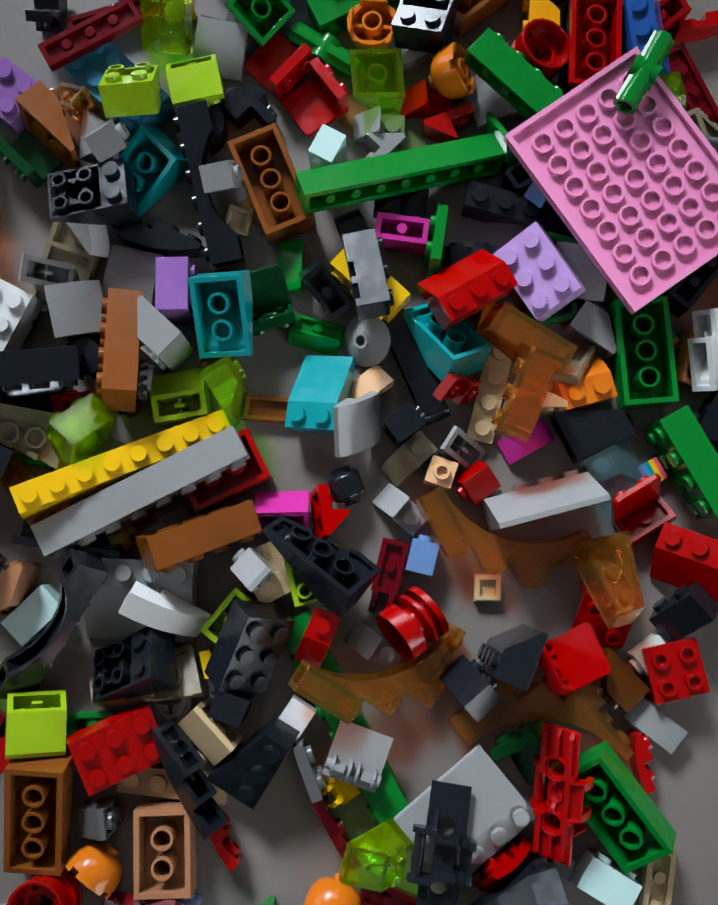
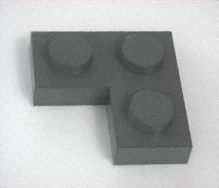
(310, 772)

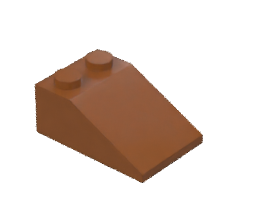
(47, 122)

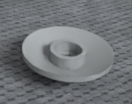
(376, 341)

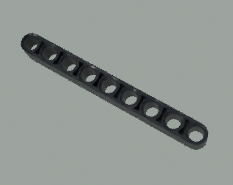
(409, 359)

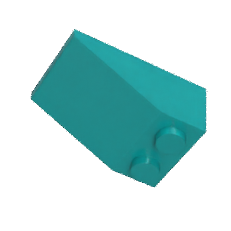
(154, 163)
(223, 313)
(447, 351)
(319, 387)

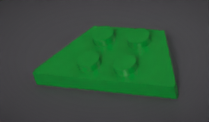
(435, 239)

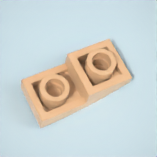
(372, 380)

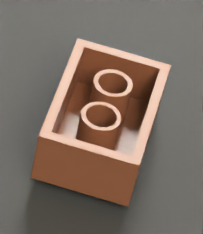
(163, 851)

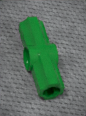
(323, 46)
(643, 72)

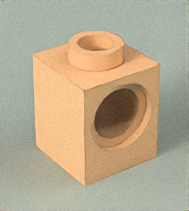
(440, 472)

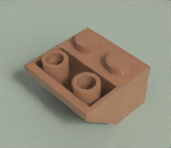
(17, 584)

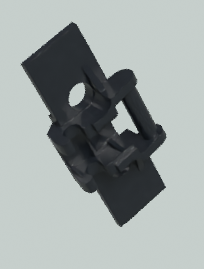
(452, 849)

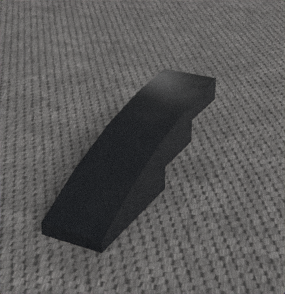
(190, 783)

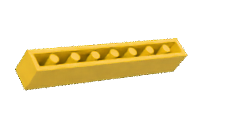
(111, 466)

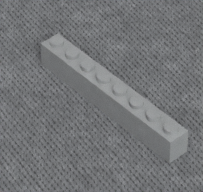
(141, 492)

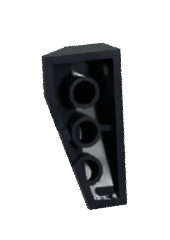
(328, 571)
(529, 886)

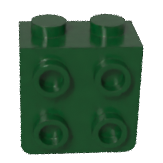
(30, 158)
(270, 300)
(521, 747)

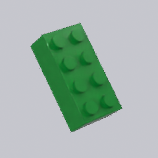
(644, 355)
(689, 459)
(623, 812)

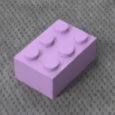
(541, 272)

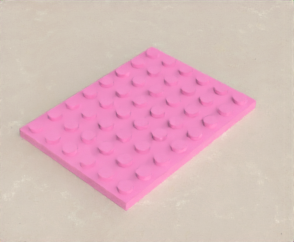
(626, 184)

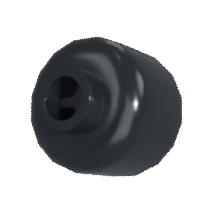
(345, 485)

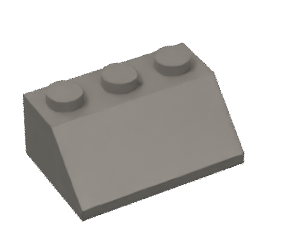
(161, 338)

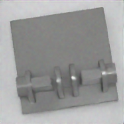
(358, 756)

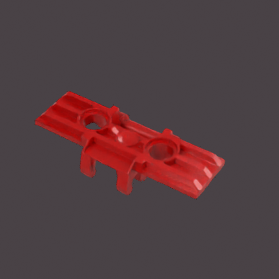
(565, 792)

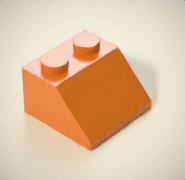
(594, 388)

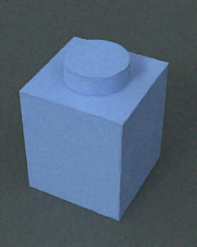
(422, 555)

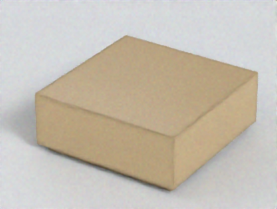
(240, 219)
(487, 587)

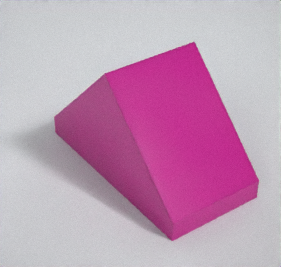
(514, 451)

